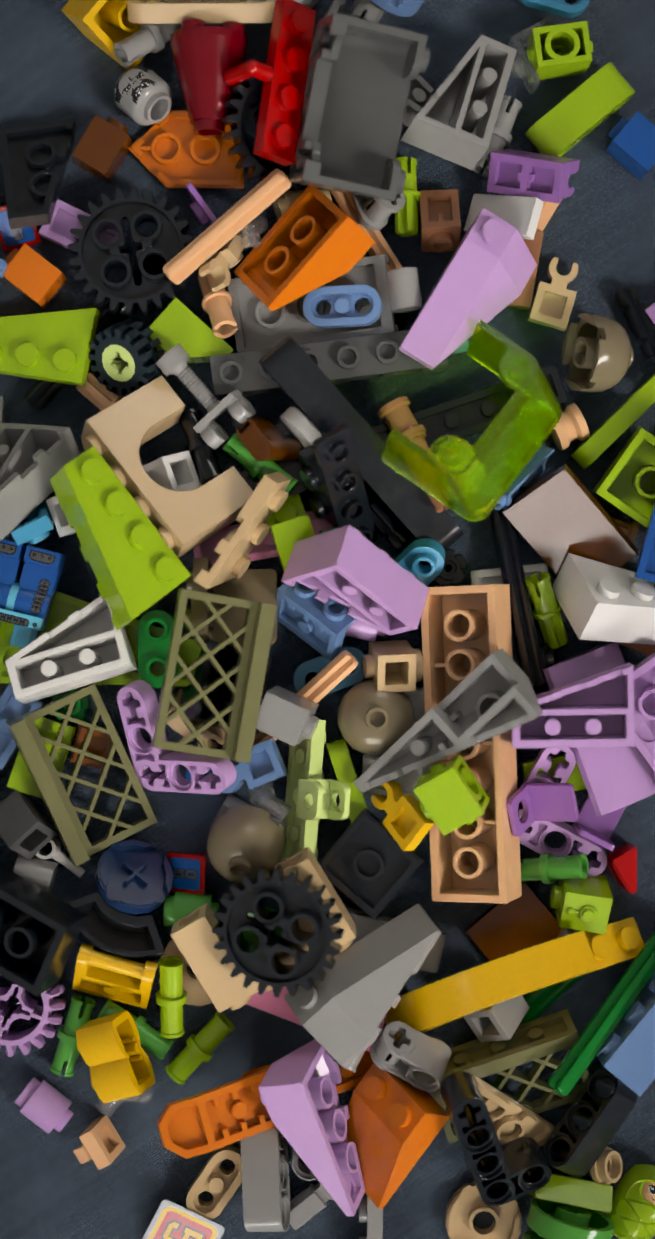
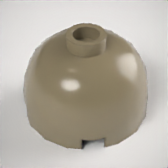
(596, 353)
(373, 718)
(245, 842)

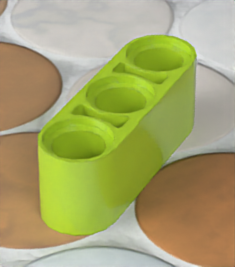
(580, 112)

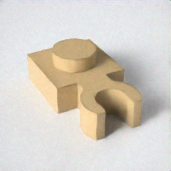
(553, 301)

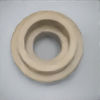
(607, 1167)

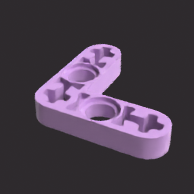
(139, 709)
(535, 834)

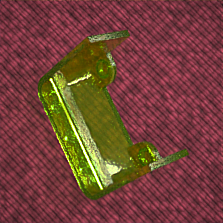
(479, 476)

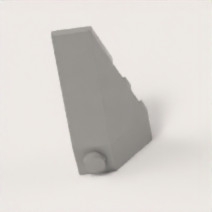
(364, 984)

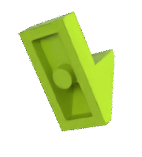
(289, 526)

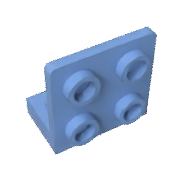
(313, 621)

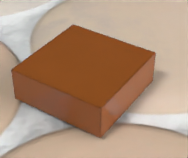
(98, 745)

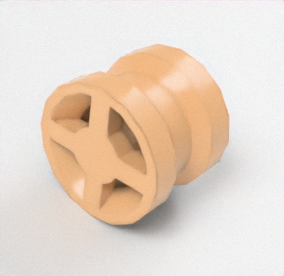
(570, 427)

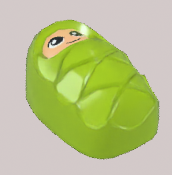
(635, 1204)

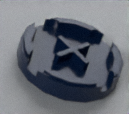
(133, 877)

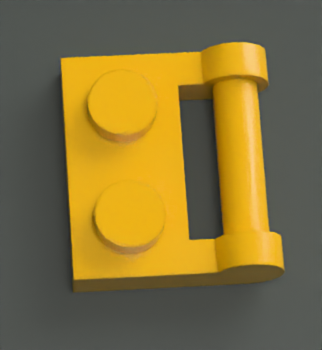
(114, 977)

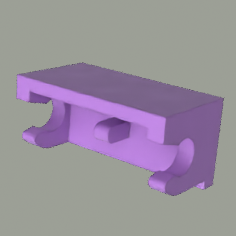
(531, 175)

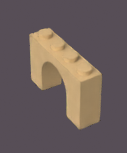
(180, 517)
(196, 941)

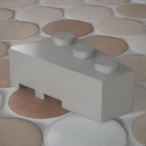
(465, 107)
(27, 463)

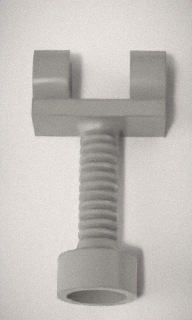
(240, 408)

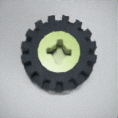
(123, 344)

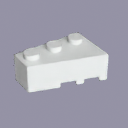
(606, 601)
(72, 655)

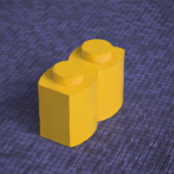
(115, 1057)

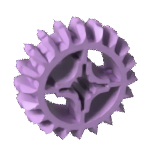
(29, 1008)

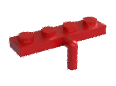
(283, 81)

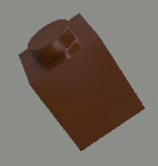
(103, 148)

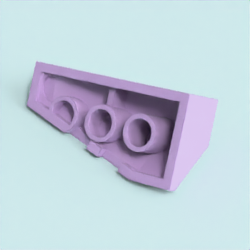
(308, 1113)

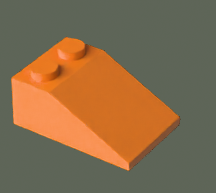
(303, 251)
(390, 1129)

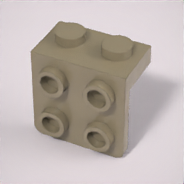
(254, 585)

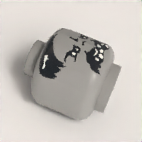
(143, 95)

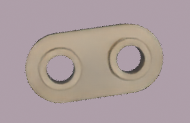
(217, 1181)

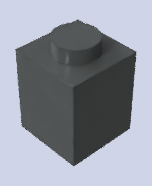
(24, 825)

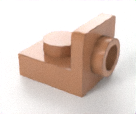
(439, 220)

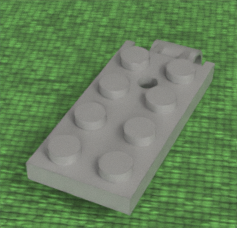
(264, 329)

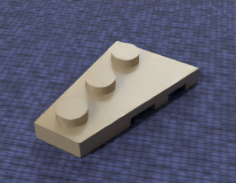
(253, 517)
(511, 1118)

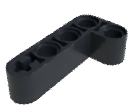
(498, 1170)

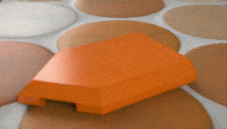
(181, 156)

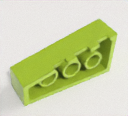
(116, 538)

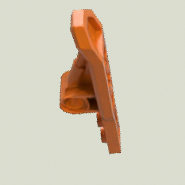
(229, 1112)

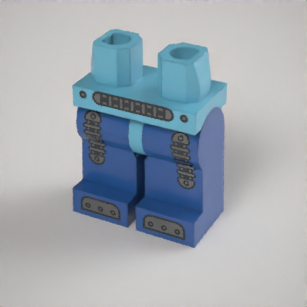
(31, 599)

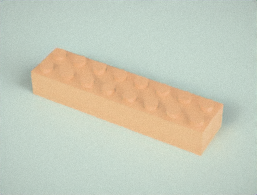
(458, 634)

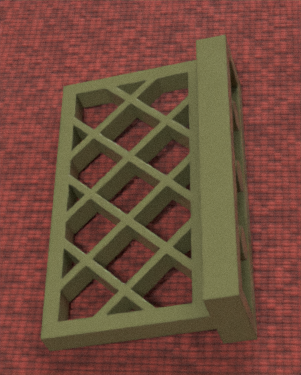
(247, 683)
(51, 788)
(530, 1042)

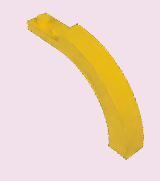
(516, 975)

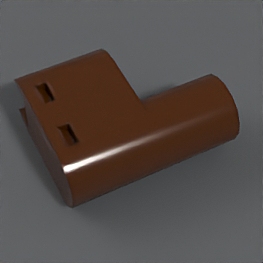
(266, 442)

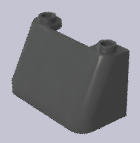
(356, 106)

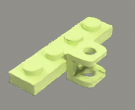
(311, 794)

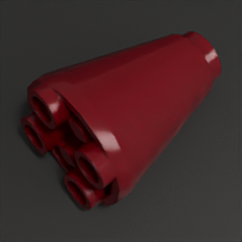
(200, 60)

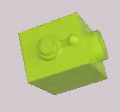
(560, 50)
(451, 795)
(582, 903)

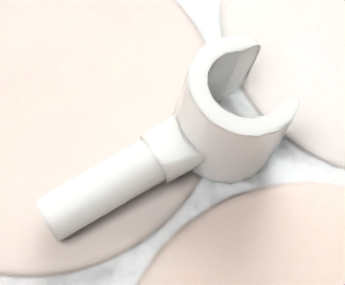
(60, 857)

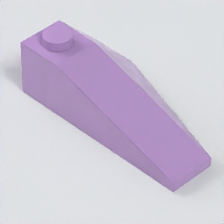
(475, 286)

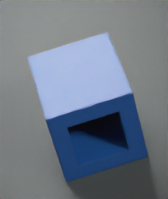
(634, 144)

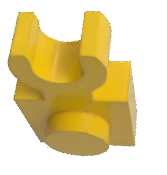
(404, 817)

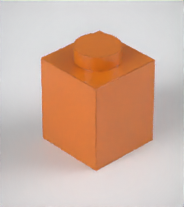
(33, 275)

